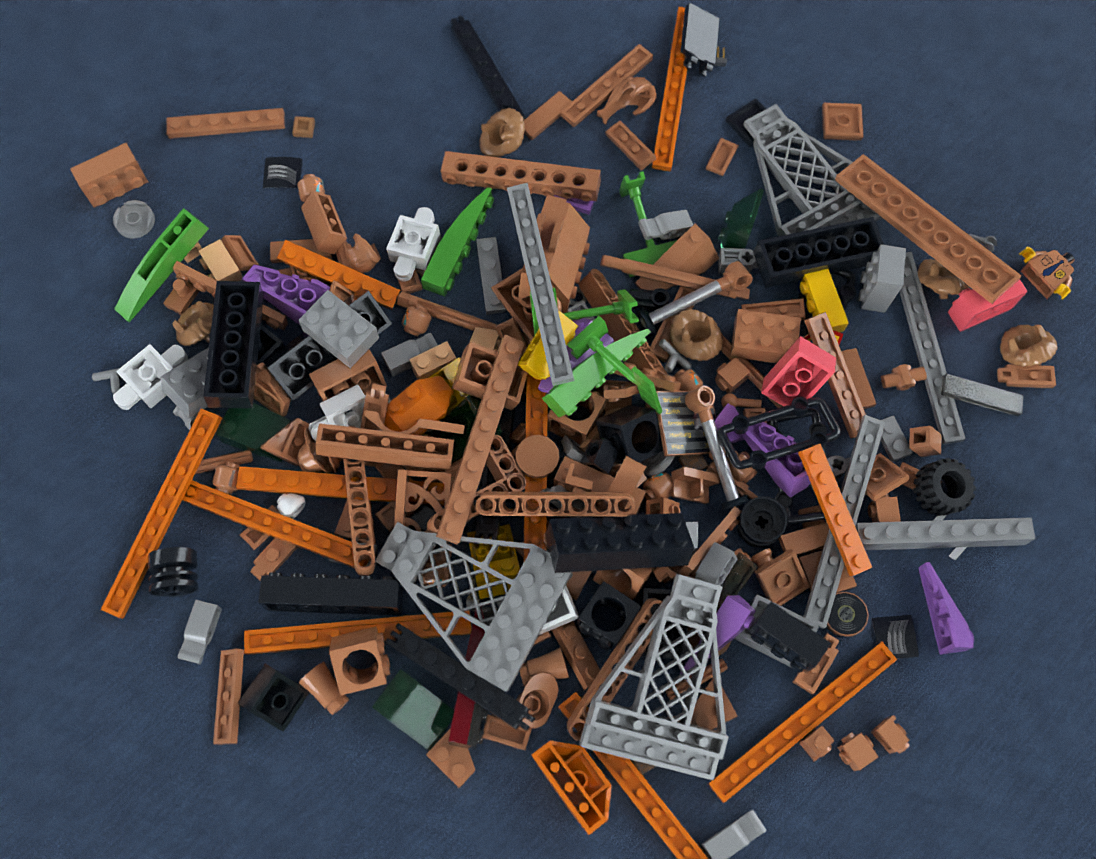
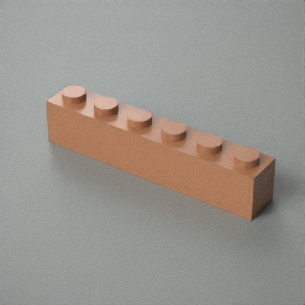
(384, 447)

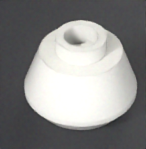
(290, 505)

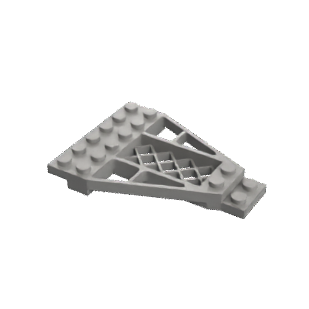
(774, 132)
(518, 617)
(655, 738)

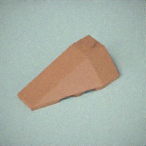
(689, 254)

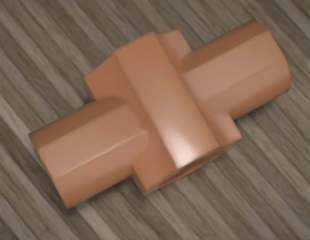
(903, 377)

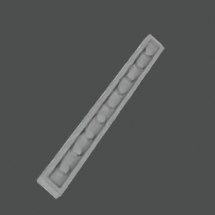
(540, 285)
(929, 354)
(853, 492)

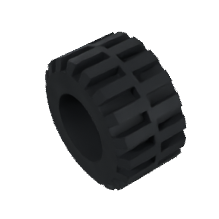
(957, 480)

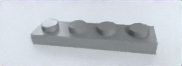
(490, 273)

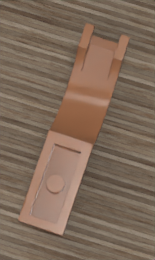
(422, 423)

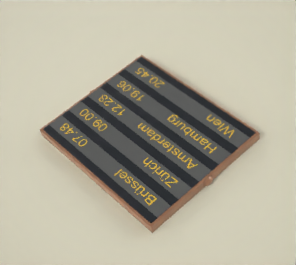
(680, 427)

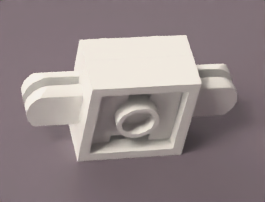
(413, 243)
(144, 369)
(337, 406)

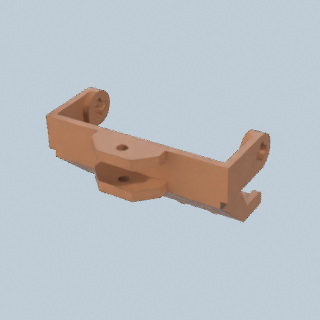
(564, 244)

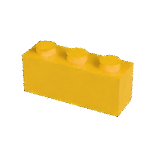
(823, 297)
(534, 358)

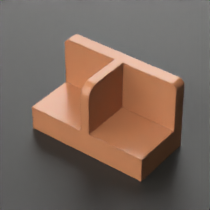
(692, 484)

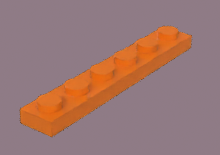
(330, 270)
(835, 510)

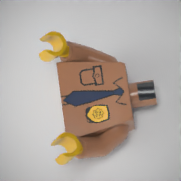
(1048, 271)

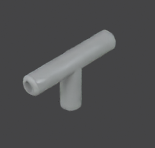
(674, 357)
(109, 374)

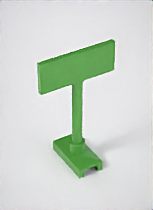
(652, 252)
(623, 307)
(590, 339)

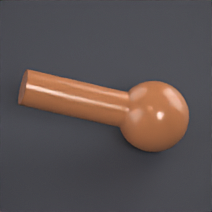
(740, 402)

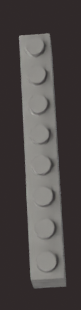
(946, 533)

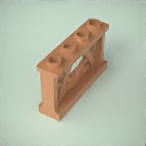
(406, 489)

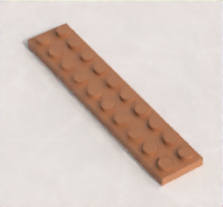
(928, 229)

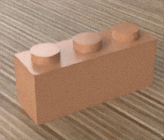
(323, 222)

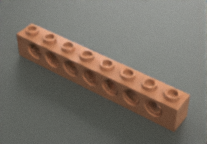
(513, 169)

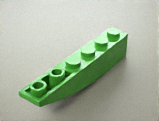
(456, 245)
(158, 262)
(590, 374)

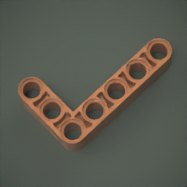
(501, 477)

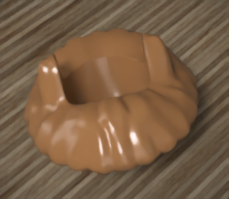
(502, 133)
(940, 279)
(194, 324)
(696, 335)
(1027, 345)

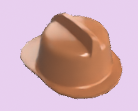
(307, 456)
(539, 697)

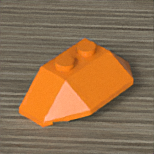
(423, 400)
(576, 782)

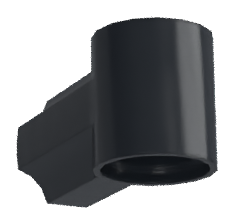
(647, 298)

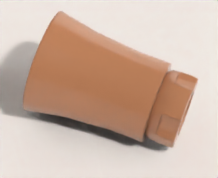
(550, 663)
(324, 688)

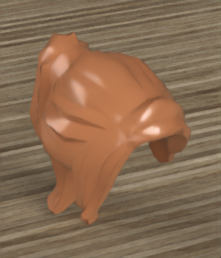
(629, 92)
(360, 257)

